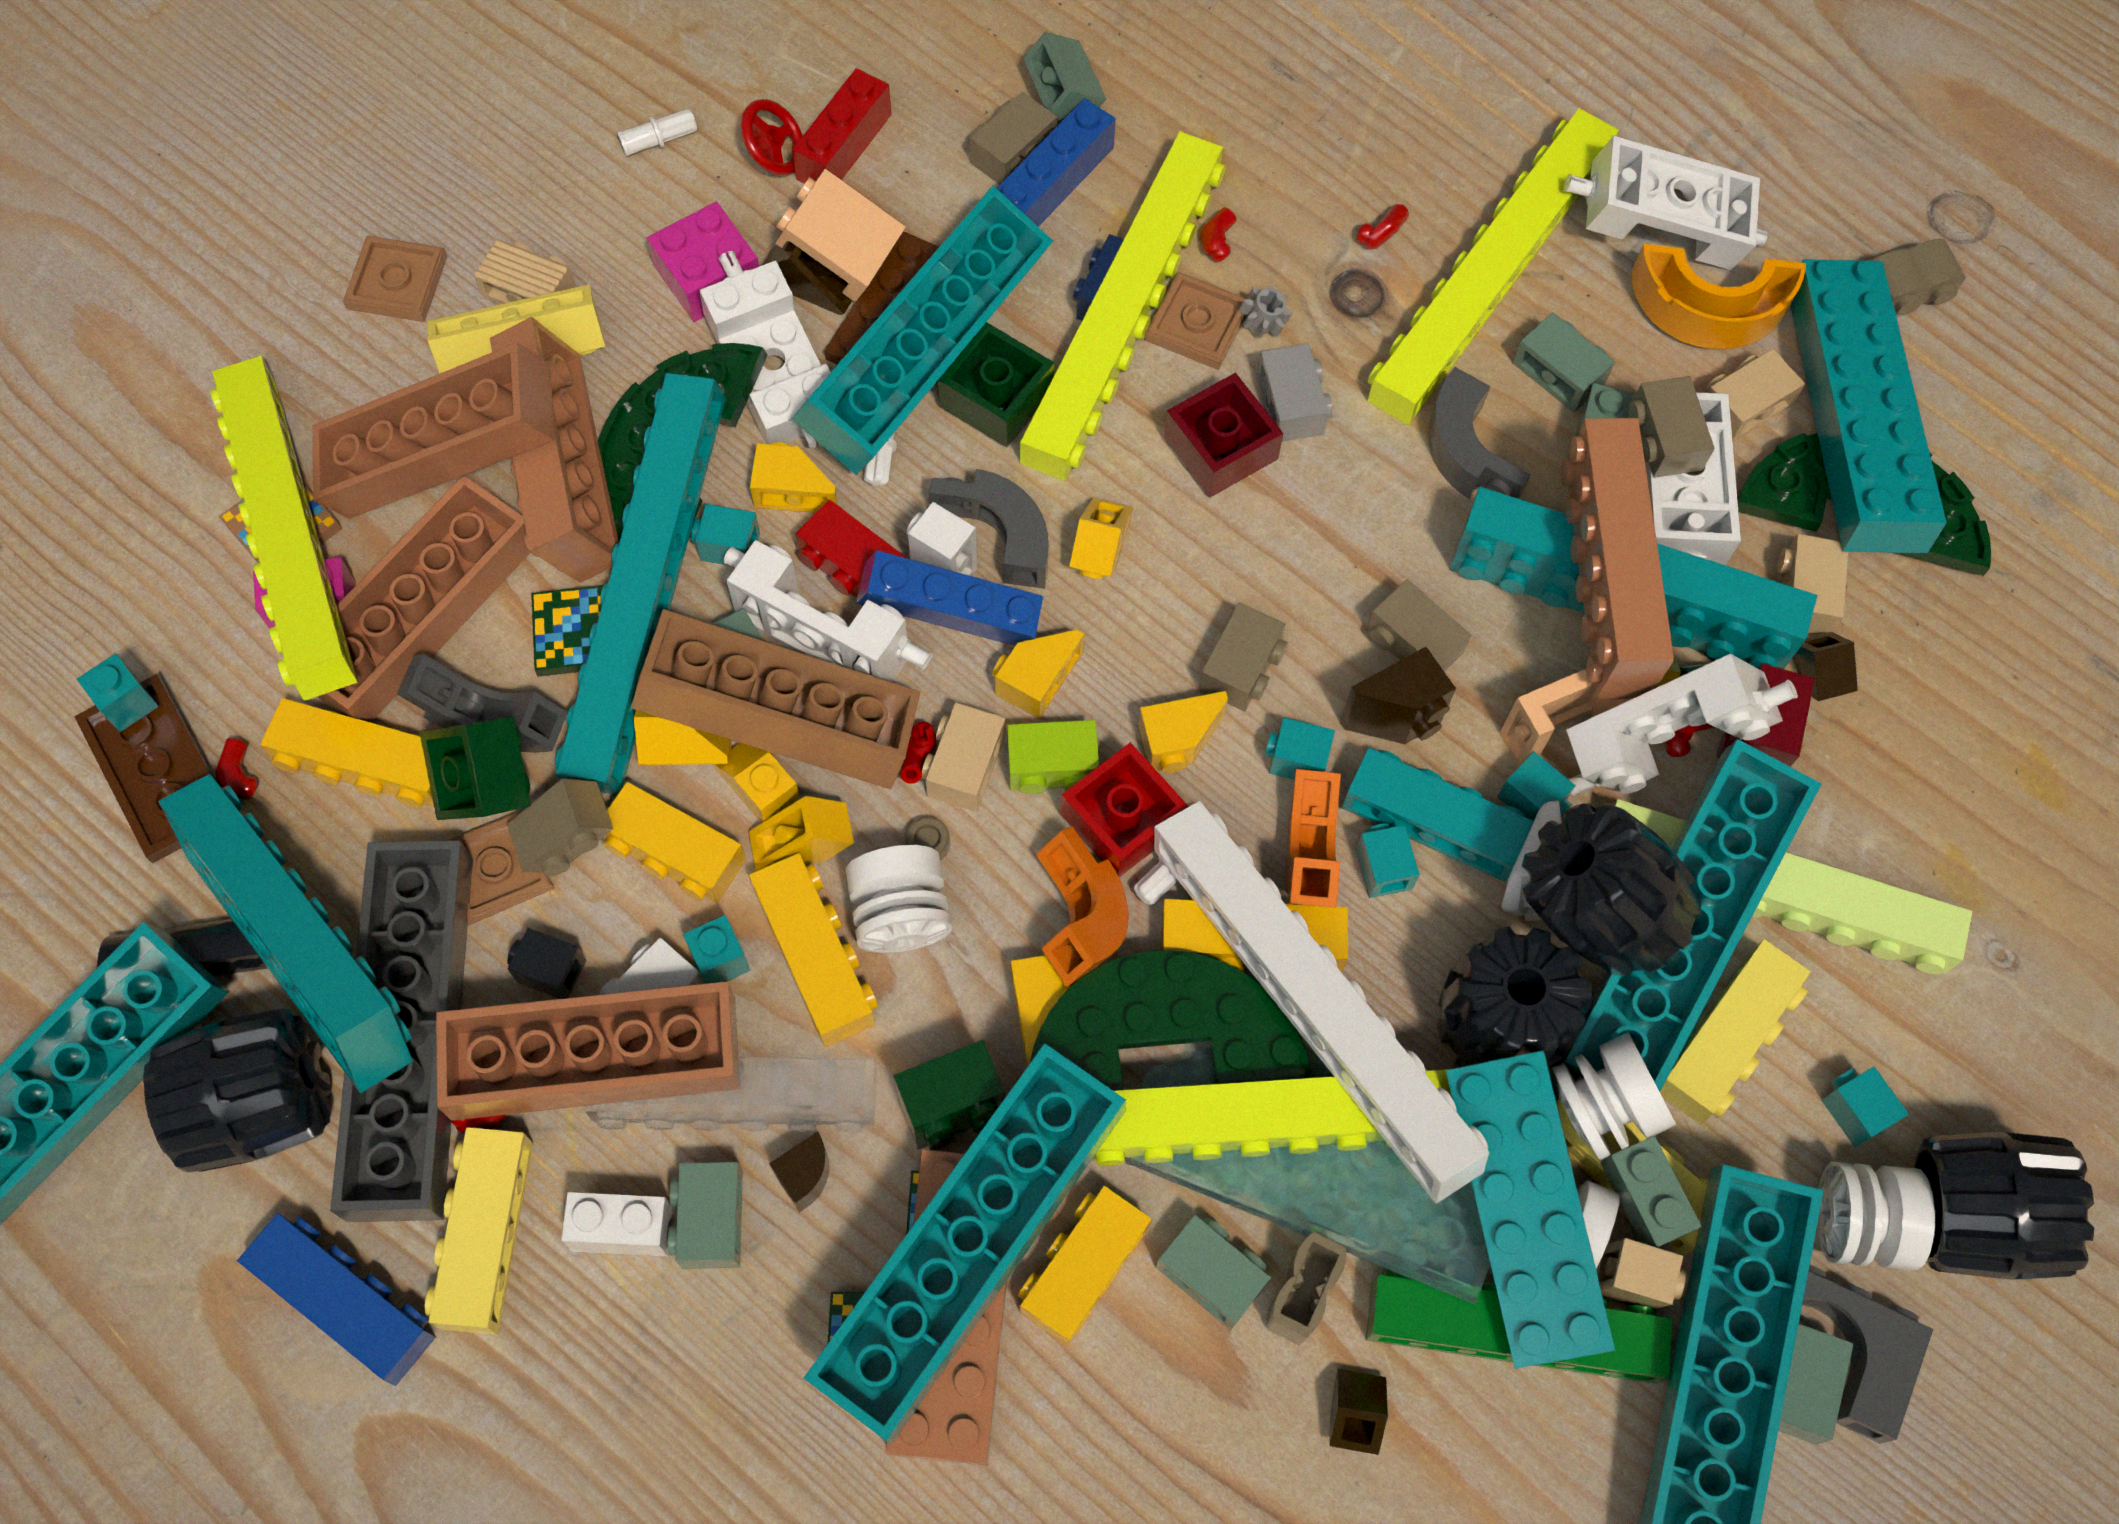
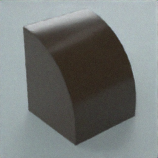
(1830, 662)
(803, 1171)
(1358, 1412)

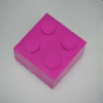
(689, 254)

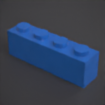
(1061, 161)
(950, 599)
(337, 1298)

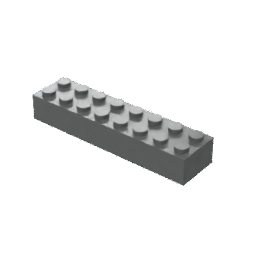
(414, 940)

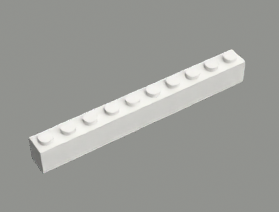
(1322, 1003)

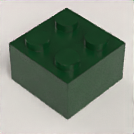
(995, 384)
(475, 769)
(949, 1095)

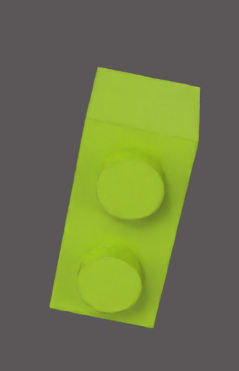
(1051, 754)

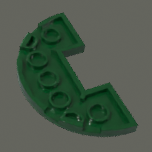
(622, 437)
(1794, 489)
(1173, 1001)

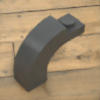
(1456, 447)
(1010, 513)
(455, 700)

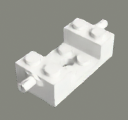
(1637, 185)
(759, 311)
(1701, 510)
(769, 593)
(1724, 693)

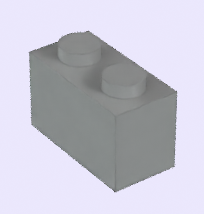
(1293, 391)

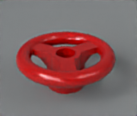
(764, 140)

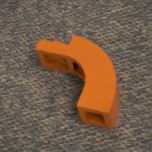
(1311, 836)
(1094, 903)

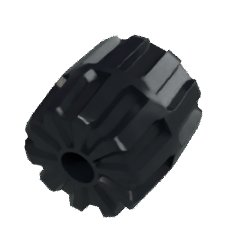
(1611, 889)
(1513, 999)
(236, 1091)
(2007, 1205)

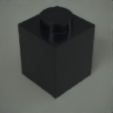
(545, 963)

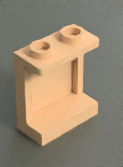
(840, 231)
(1540, 711)

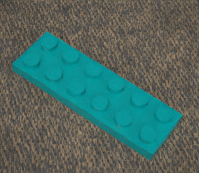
(1532, 1213)

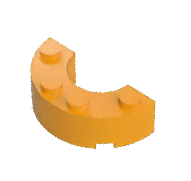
(1707, 312)

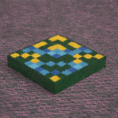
(563, 628)

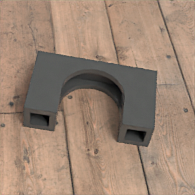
(1883, 1358)

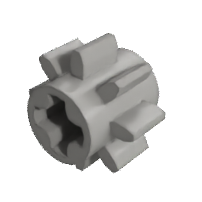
(1265, 311)

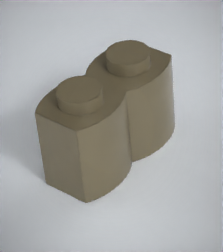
(1922, 275)
(1303, 1297)

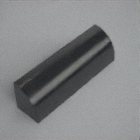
(214, 944)

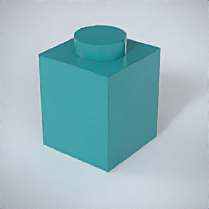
(724, 529)
(117, 692)
(1298, 747)
(1535, 785)
(1387, 860)
(717, 951)
(1863, 1104)

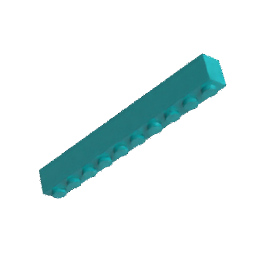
(641, 579)

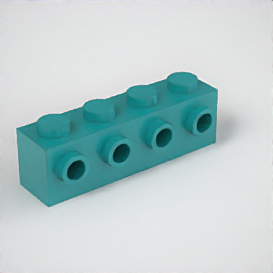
(1438, 813)

